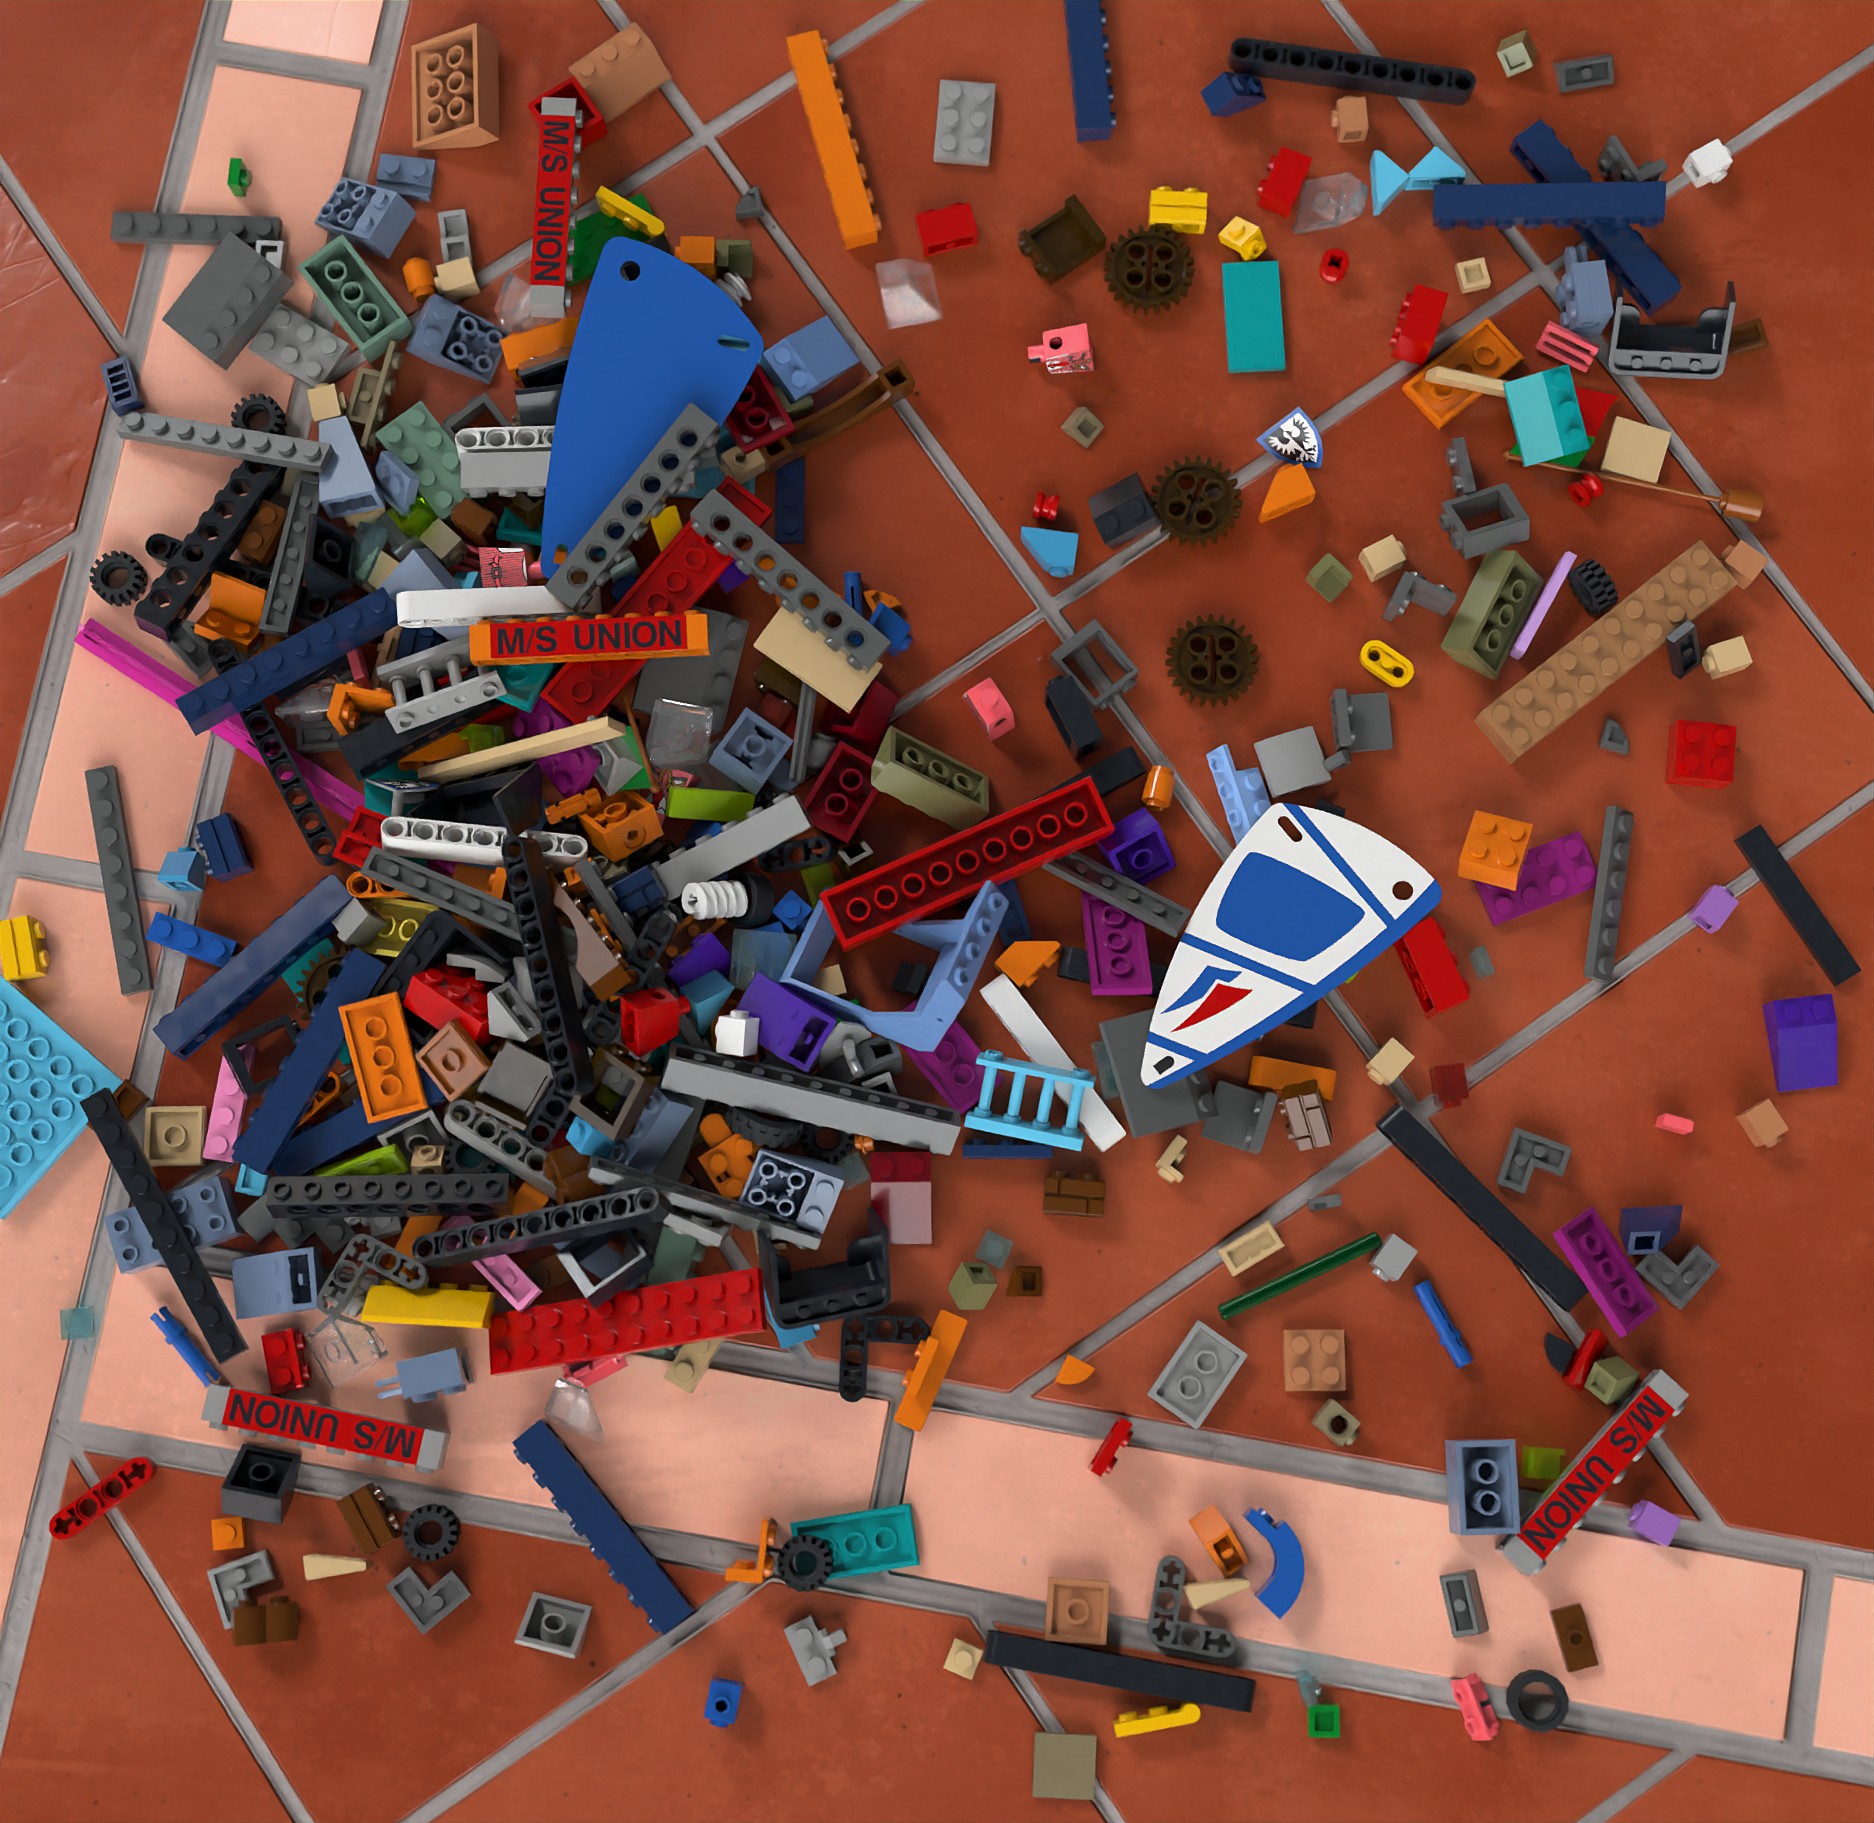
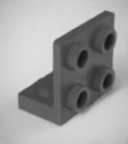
(1618, 167)
(1416, 589)
(1361, 721)
(1241, 1118)

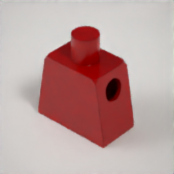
(650, 1018)

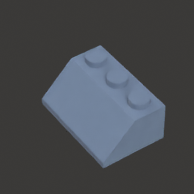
(1482, 1486)

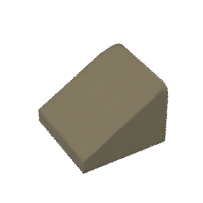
(1082, 426)

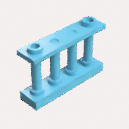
(1011, 1123)

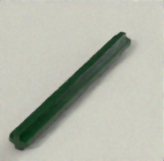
(1299, 1275)

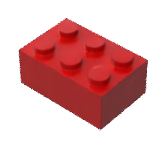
(1432, 968)
(448, 994)

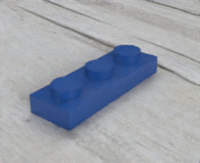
(191, 940)

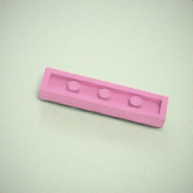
(227, 1110)
(501, 1271)

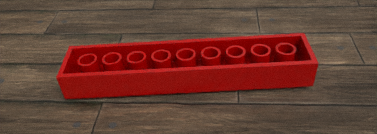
(964, 862)

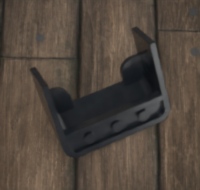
(1666, 349)
(490, 798)
(428, 947)
(829, 1290)

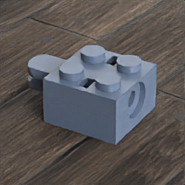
(1584, 294)
(754, 754)
(429, 1374)

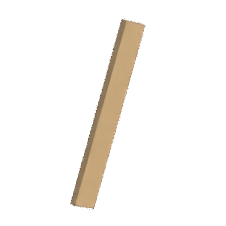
(523, 750)

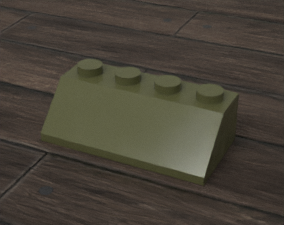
(1492, 612)
(930, 780)

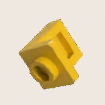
(1243, 238)

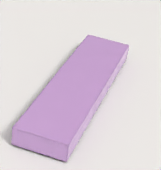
(1542, 605)

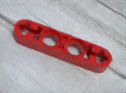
(102, 1497)

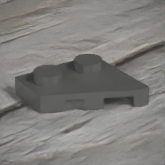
(192, 649)

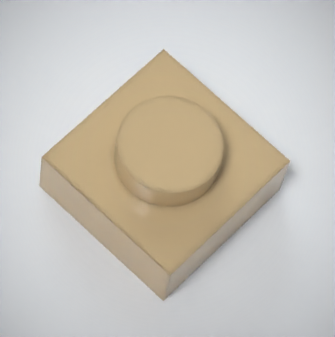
(1472, 275)
(963, 1658)

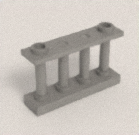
(422, 669)

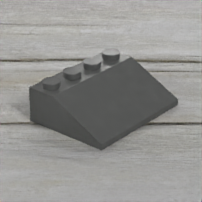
(228, 301)
(697, 679)
(1146, 1108)

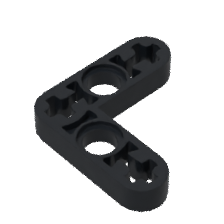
(786, 849)
(870, 1335)

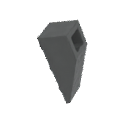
(876, 1058)

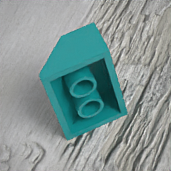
(1546, 415)

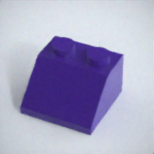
(1137, 848)

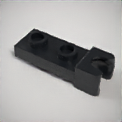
(337, 667)

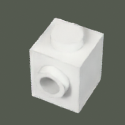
(1708, 163)
(737, 1034)

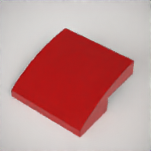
(360, 836)

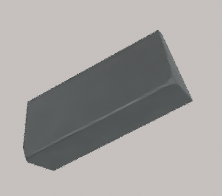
(1584, 72)
(258, 1220)
(1464, 1603)

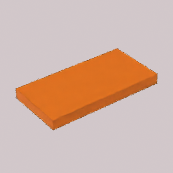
(1479, 352)
(383, 1057)

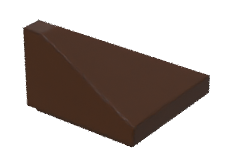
(1025, 1282)

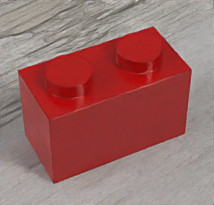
(1284, 182)
(946, 229)

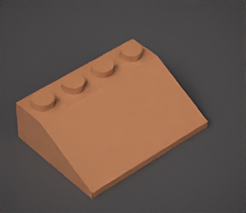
(455, 90)

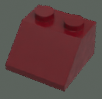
(866, 720)

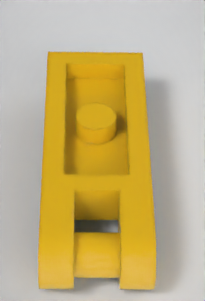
(632, 216)
(1157, 1719)

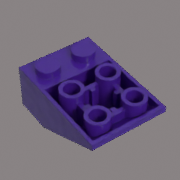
(705, 956)
(787, 1021)

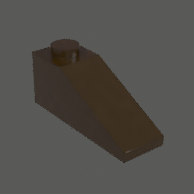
(852, 858)

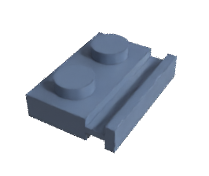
(407, 176)
(396, 482)

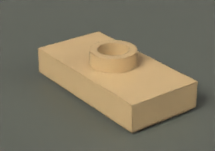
(1250, 1248)

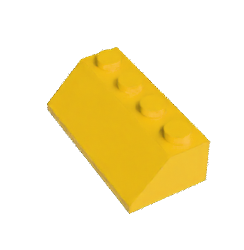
(429, 1306)

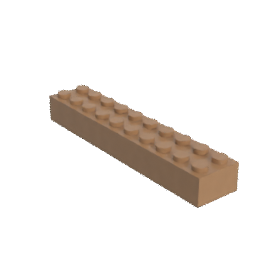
(1604, 652)

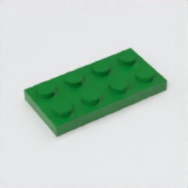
(593, 234)

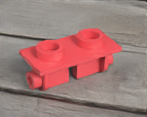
(594, 1370)
(1479, 1720)

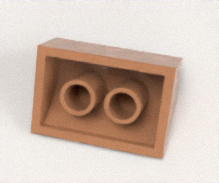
(620, 72)

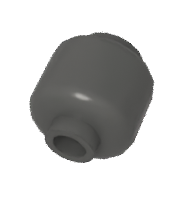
(820, 751)

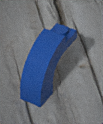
(1288, 1571)

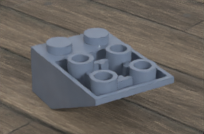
(366, 216)
(456, 340)
(793, 1188)
(277, 1282)

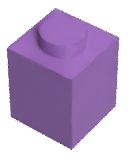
(1713, 908)
(1653, 1522)

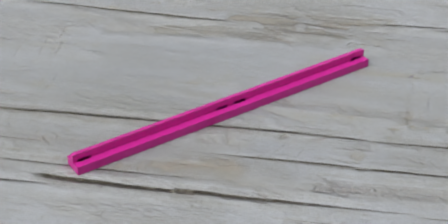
(170, 686)

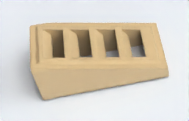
(324, 1565)
(1208, 1592)

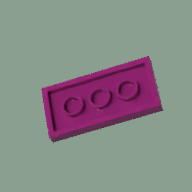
(567, 770)
(1548, 876)
(1115, 949)
(952, 1067)
(1606, 1271)

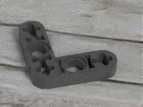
(369, 1260)
(1177, 1627)

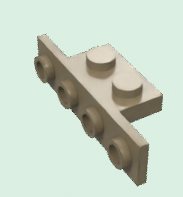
(370, 397)

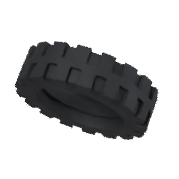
(763, 1130)

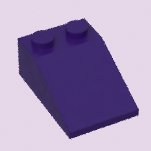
(1802, 1041)

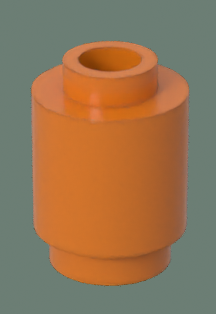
(419, 279)
(1158, 788)

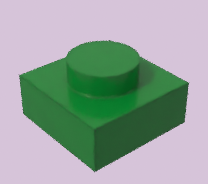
(238, 177)
(1323, 1721)

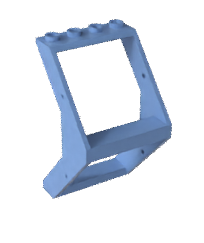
(962, 950)

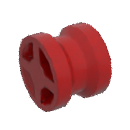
(1331, 272)
(1585, 489)
(1046, 506)

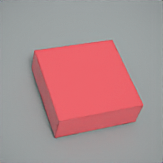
(1674, 1123)

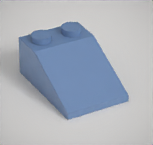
(808, 359)

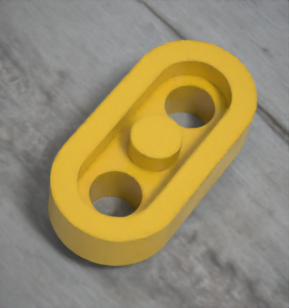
(1388, 661)

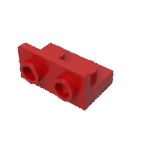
(286, 1360)

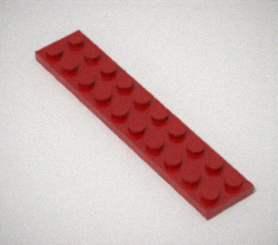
(669, 584)
(628, 1322)

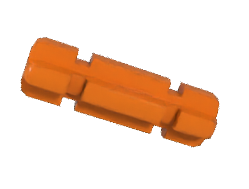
(572, 805)

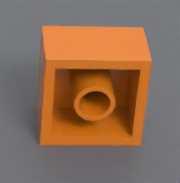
(1495, 850)

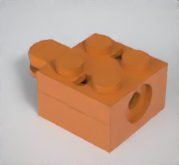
(620, 824)
(726, 1156)

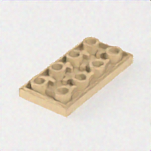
(812, 661)

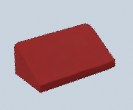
(1583, 1360)

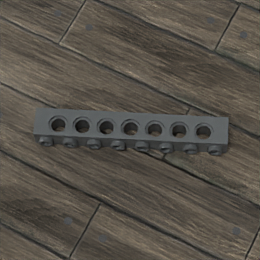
(690, 422)
(716, 508)

